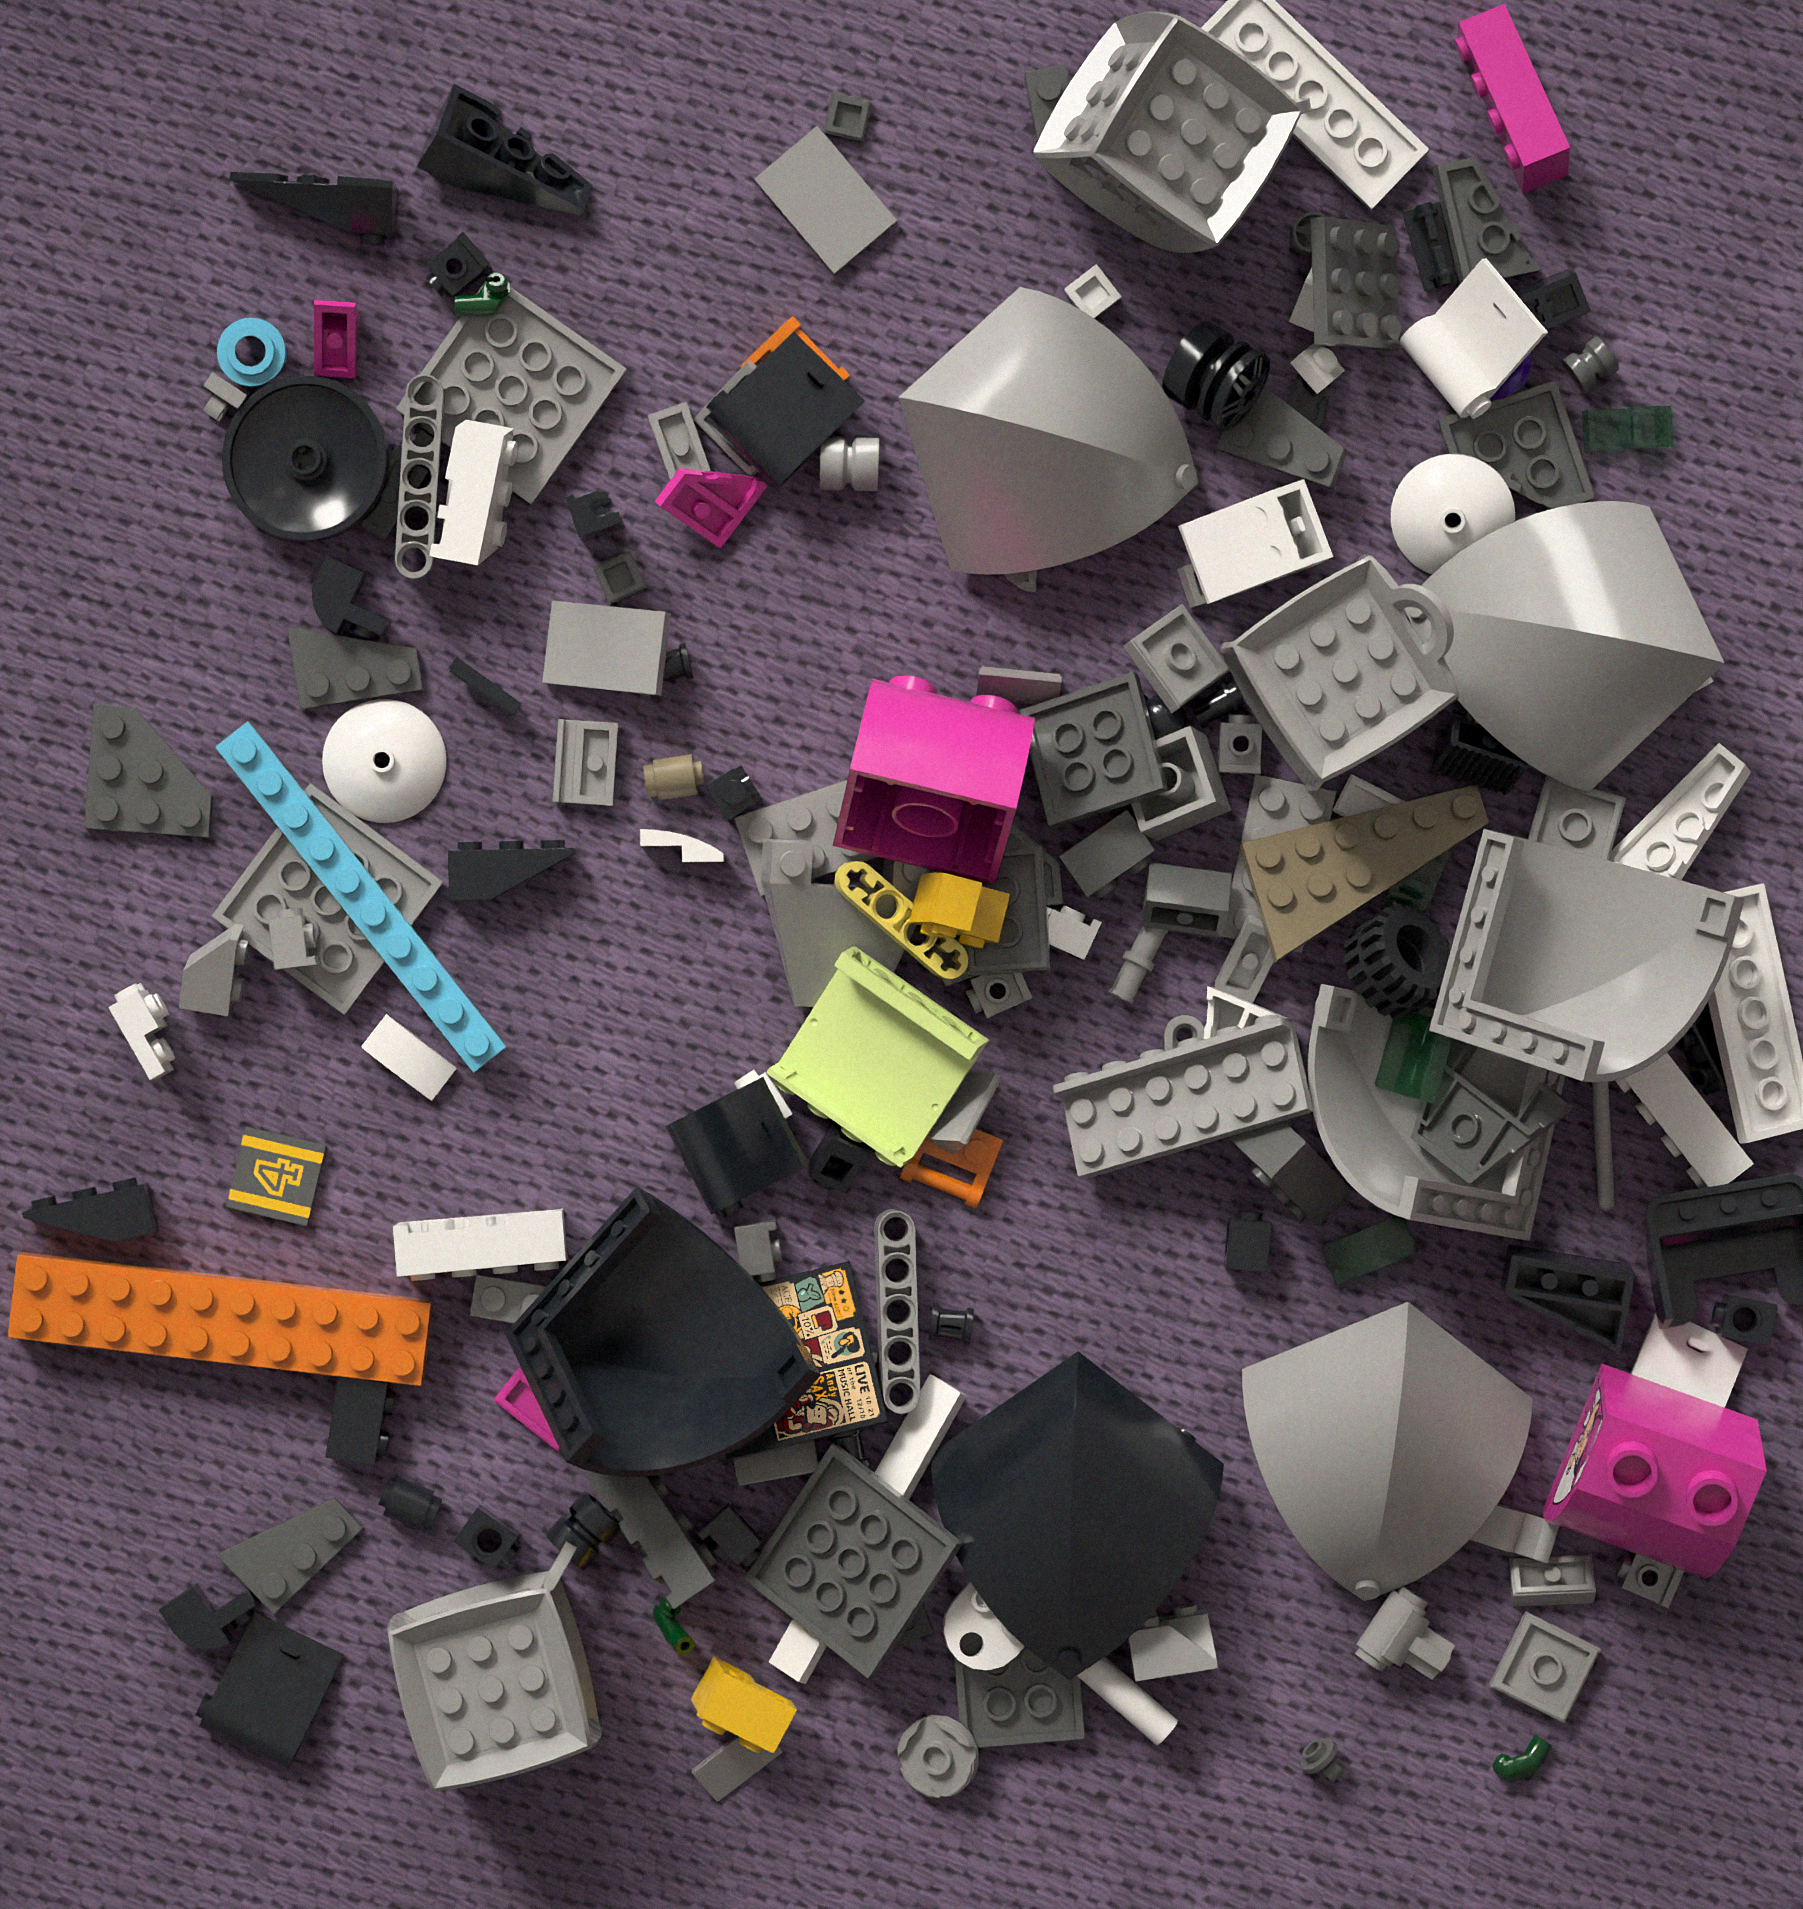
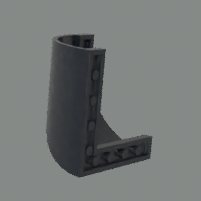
(657, 1348)
(1075, 1511)

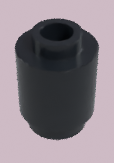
(410, 1504)

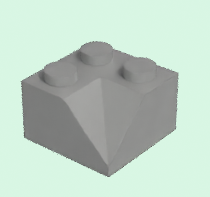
(1192, 783)
(1172, 1644)

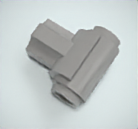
(1402, 1635)

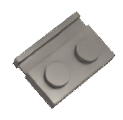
(585, 762)

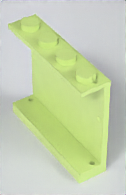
(878, 1058)

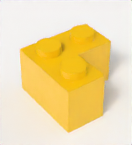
(958, 906)
(735, 1703)

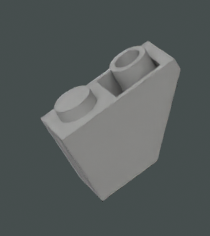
(212, 974)

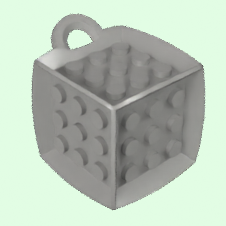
(1168, 132)
(1344, 669)
(494, 1679)

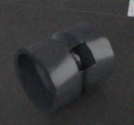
(585, 1529)

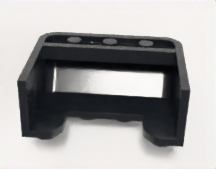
(1723, 1235)

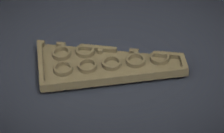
(1336, 867)

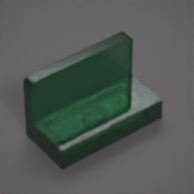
(1413, 1059)

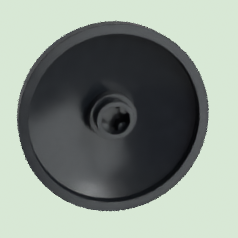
(305, 458)

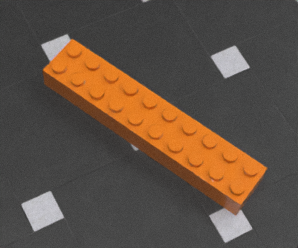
(220, 1318)

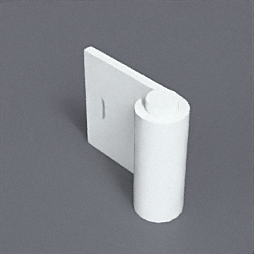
(1474, 340)
(1671, 1363)

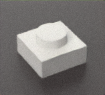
(1092, 292)
(1317, 366)

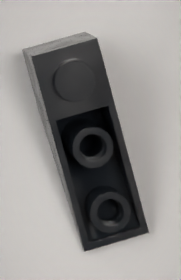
(490, 873)
(107, 1216)

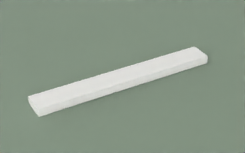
(901, 1469)

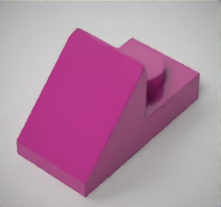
(335, 338)

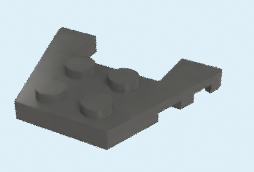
(1474, 1130)

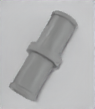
(1137, 963)

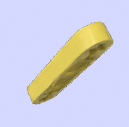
(897, 925)

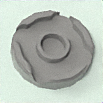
(938, 1756)

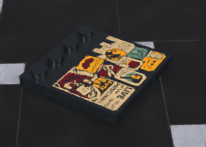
(831, 1325)

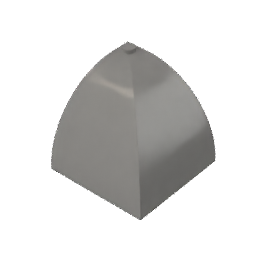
(1043, 440)
(1572, 636)
(1580, 959)
(1372, 1128)
(1384, 1445)

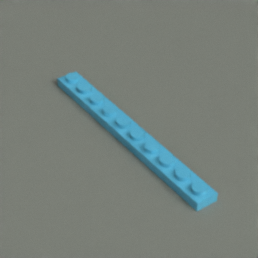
(361, 896)

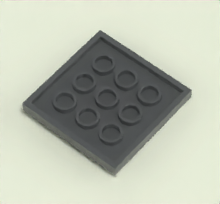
(853, 1561)

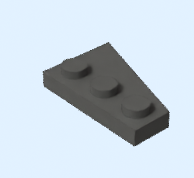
(1478, 223)
(1284, 441)
(349, 669)
(291, 1553)

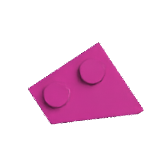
(710, 501)

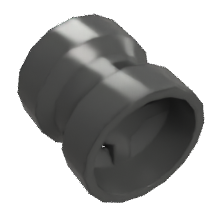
(1303, 228)
(1592, 363)

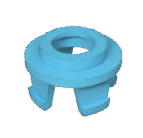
(263, 372)

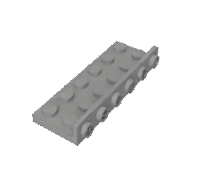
(1185, 1096)

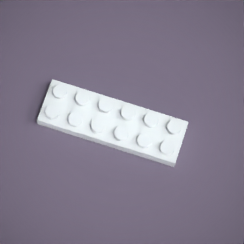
(1347, 123)
(1757, 1028)

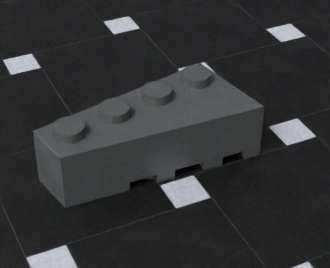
(659, 1533)

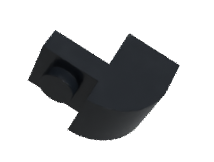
(334, 600)
(199, 1624)

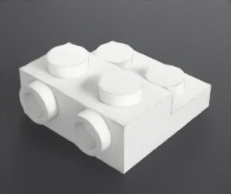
(139, 1018)

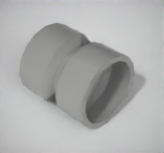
(849, 464)

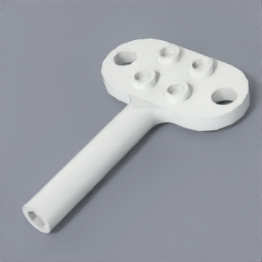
(999, 1646)

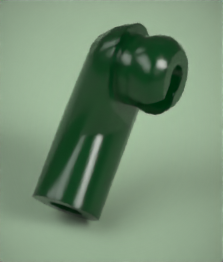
(487, 300)
(671, 1629)
(1524, 1765)

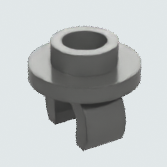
(1319, 1756)

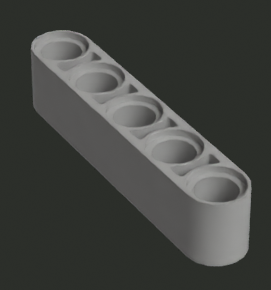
(412, 456)
(907, 1329)

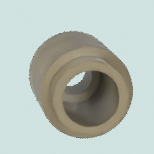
(673, 777)

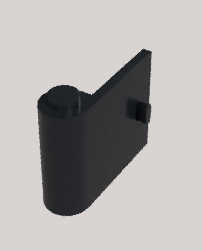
(784, 409)
(736, 1146)
(268, 1695)

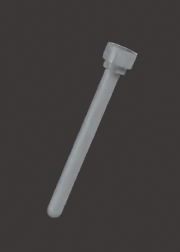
(1603, 1145)

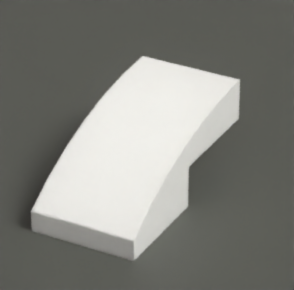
(692, 849)
(408, 1057)

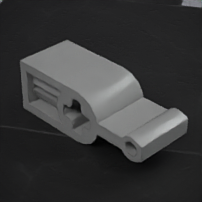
(1517, 1533)

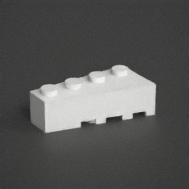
(480, 1243)

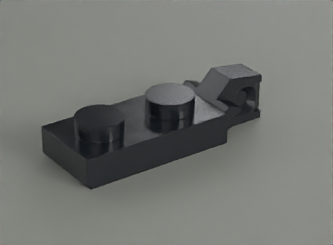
(384, 514)

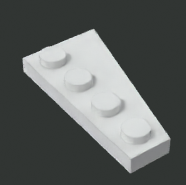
(1685, 818)

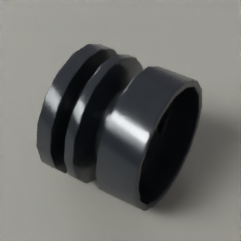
(1216, 375)

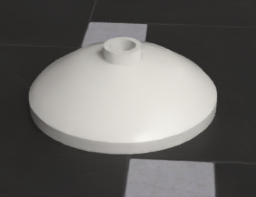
(1443, 487)
(414, 767)

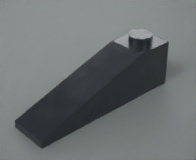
(484, 156)
(353, 205)

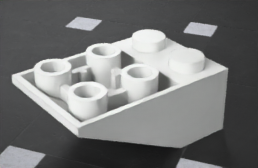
(1256, 541)

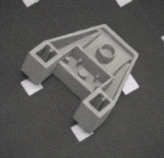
(818, 923)

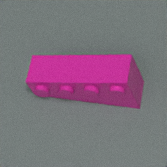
(1514, 98)

